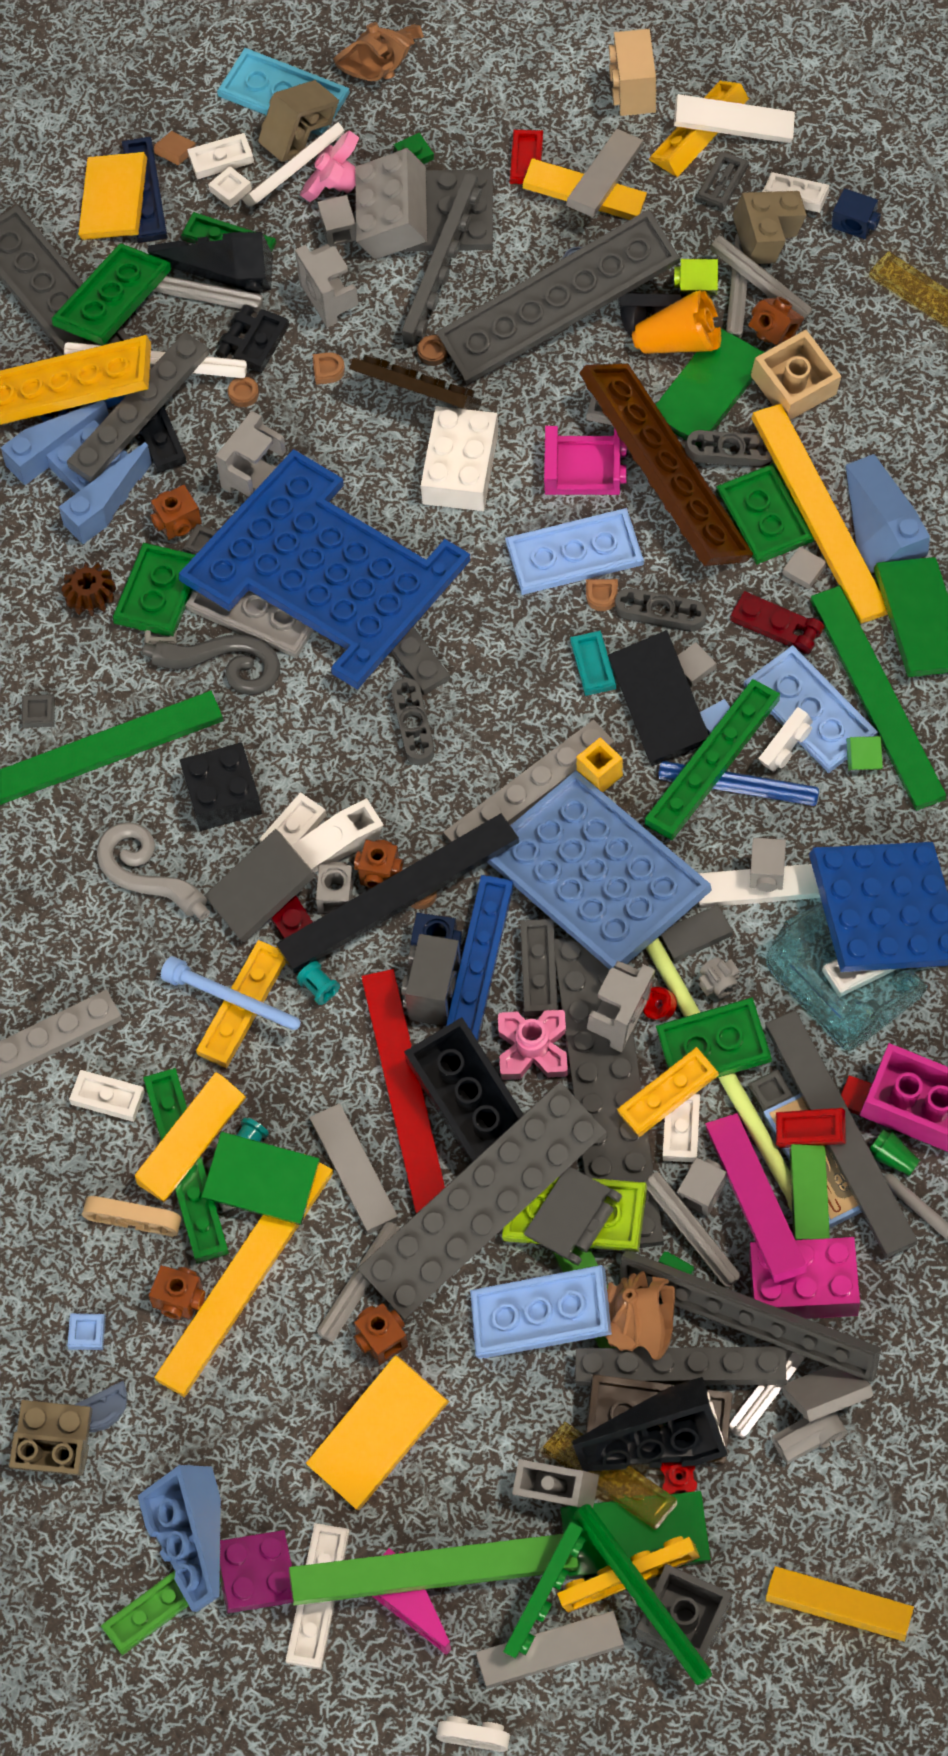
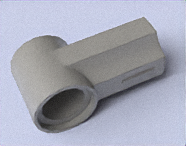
(806, 1436)

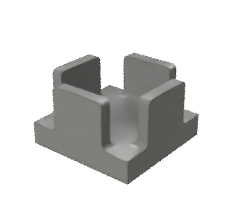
(314, 273)
(240, 457)
(623, 1001)

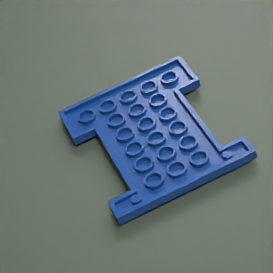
(322, 566)

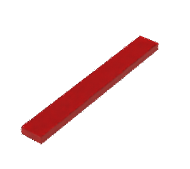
(403, 1088)

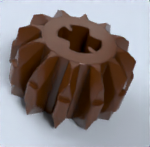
(100, 589)

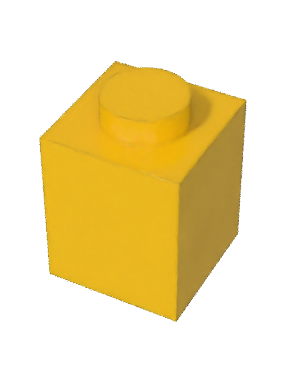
(600, 765)

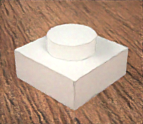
(230, 186)

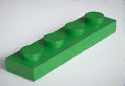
(552, 1578)

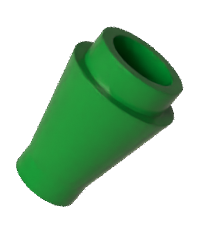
(892, 1152)

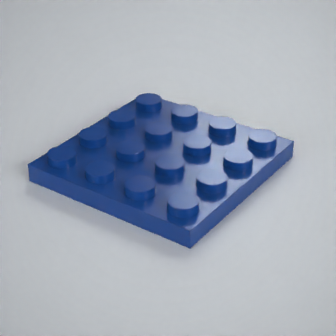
(884, 905)

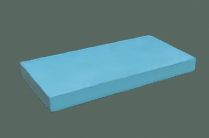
(258, 77)

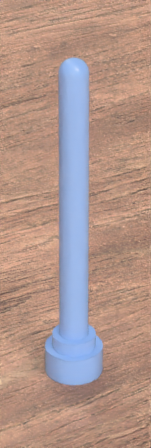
(177, 972)

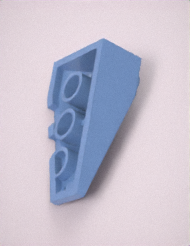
(882, 516)
(185, 1519)

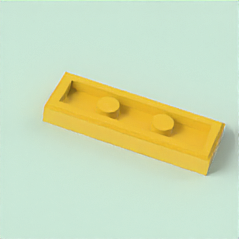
(667, 1092)

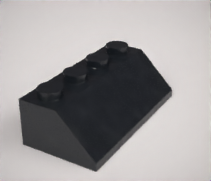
(463, 1087)

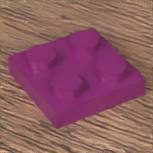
(255, 1571)

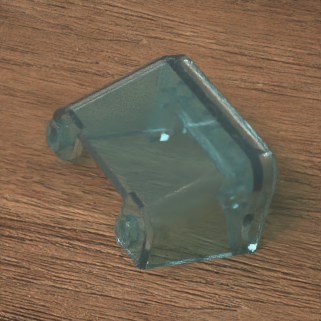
(853, 1019)

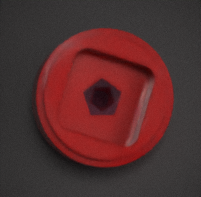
(660, 1004)

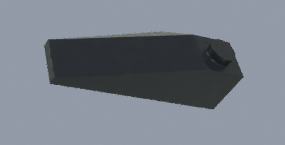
(236, 260)
(663, 1429)

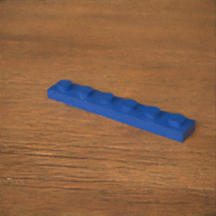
(481, 952)

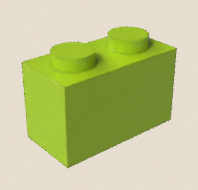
(696, 276)

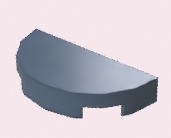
(106, 1406)

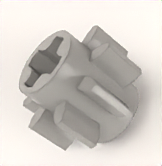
(719, 977)

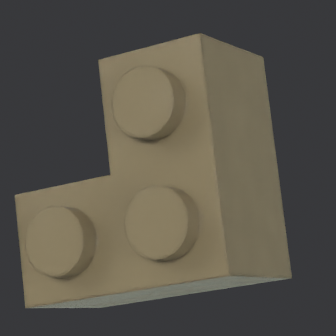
(293, 116)
(765, 222)

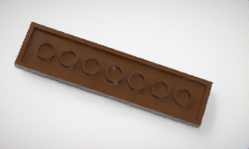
(666, 464)

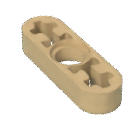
(125, 1213)

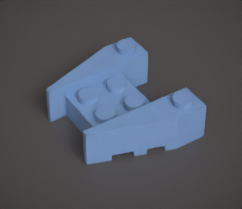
(53, 444)

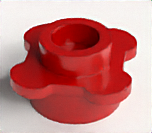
(671, 1484)

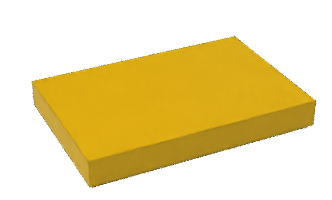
(113, 196)

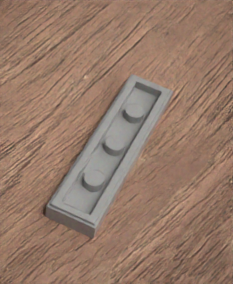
(604, 173)
(353, 1168)
(552, 1650)

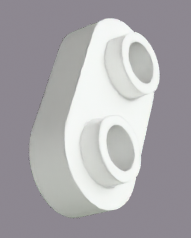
(488, 1736)

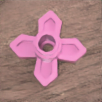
(332, 169)
(532, 1043)

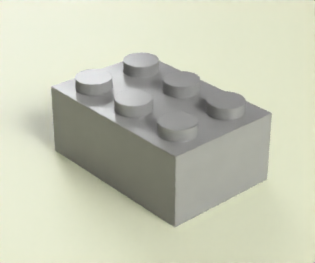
(391, 204)

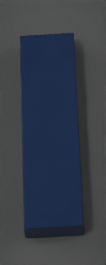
(152, 216)

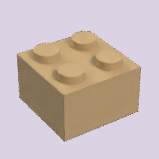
(633, 72)
(796, 375)

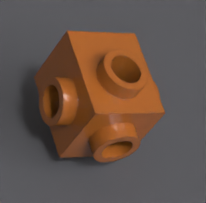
(775, 320)
(175, 512)
(377, 862)
(177, 1292)
(380, 1333)

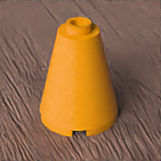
(680, 327)

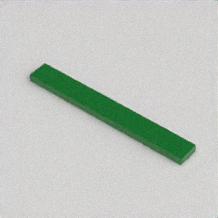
(878, 698)
(108, 746)

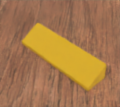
(686, 143)
(189, 1137)
(839, 1603)

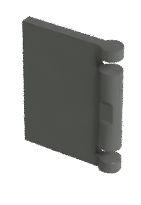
(572, 1215)

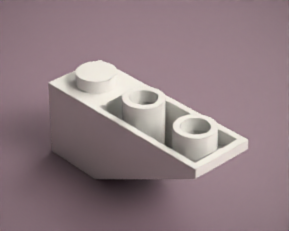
(340, 835)

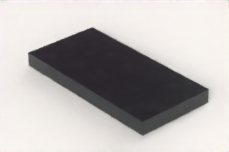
(659, 698)

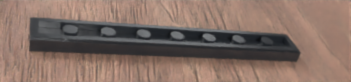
(397, 893)

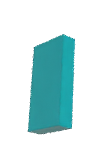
(592, 663)

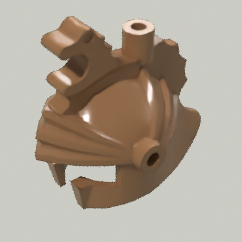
(377, 52)
(638, 1316)

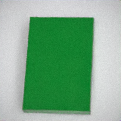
(765, 513)
(153, 592)
(725, 1035)
(261, 1178)

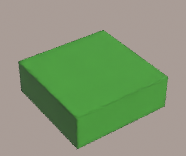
(864, 753)

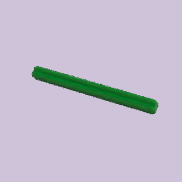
(643, 1594)

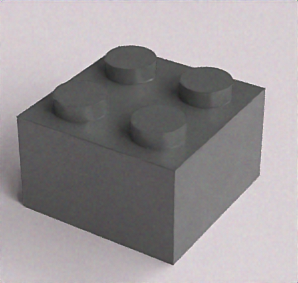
(431, 979)
(695, 1607)

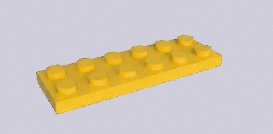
(75, 379)

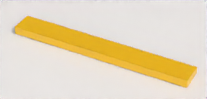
(820, 513)
(231, 1296)

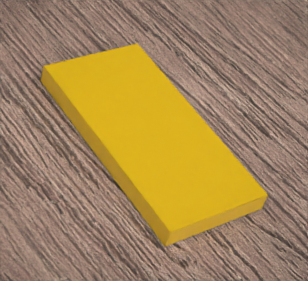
(377, 1432)

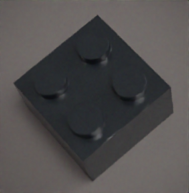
(220, 786)

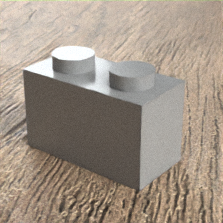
(555, 1484)

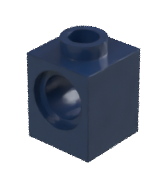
(855, 214)
(435, 924)

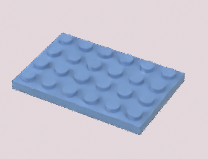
(598, 872)

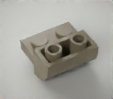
(51, 1438)

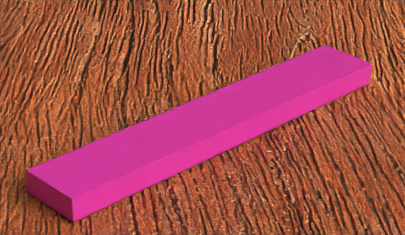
(756, 1198)

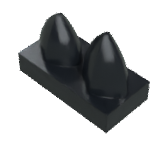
(635, 307)

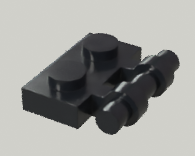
(259, 342)

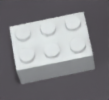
(459, 458)

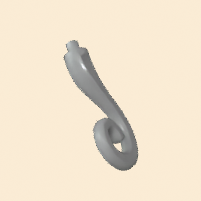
(181, 892)

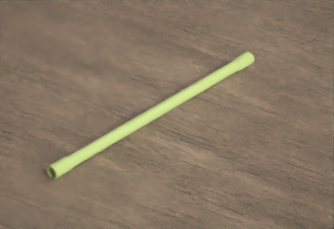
(729, 1082)

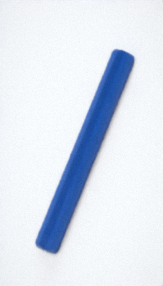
(751, 785)

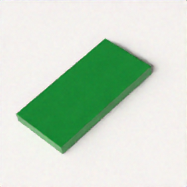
(111, 294)
(708, 387)
(917, 613)
(636, 1536)

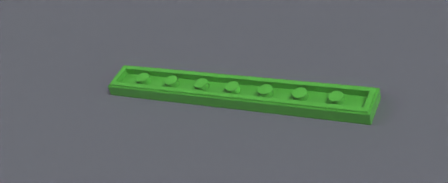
(424, 1569)

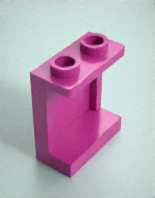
(583, 464)

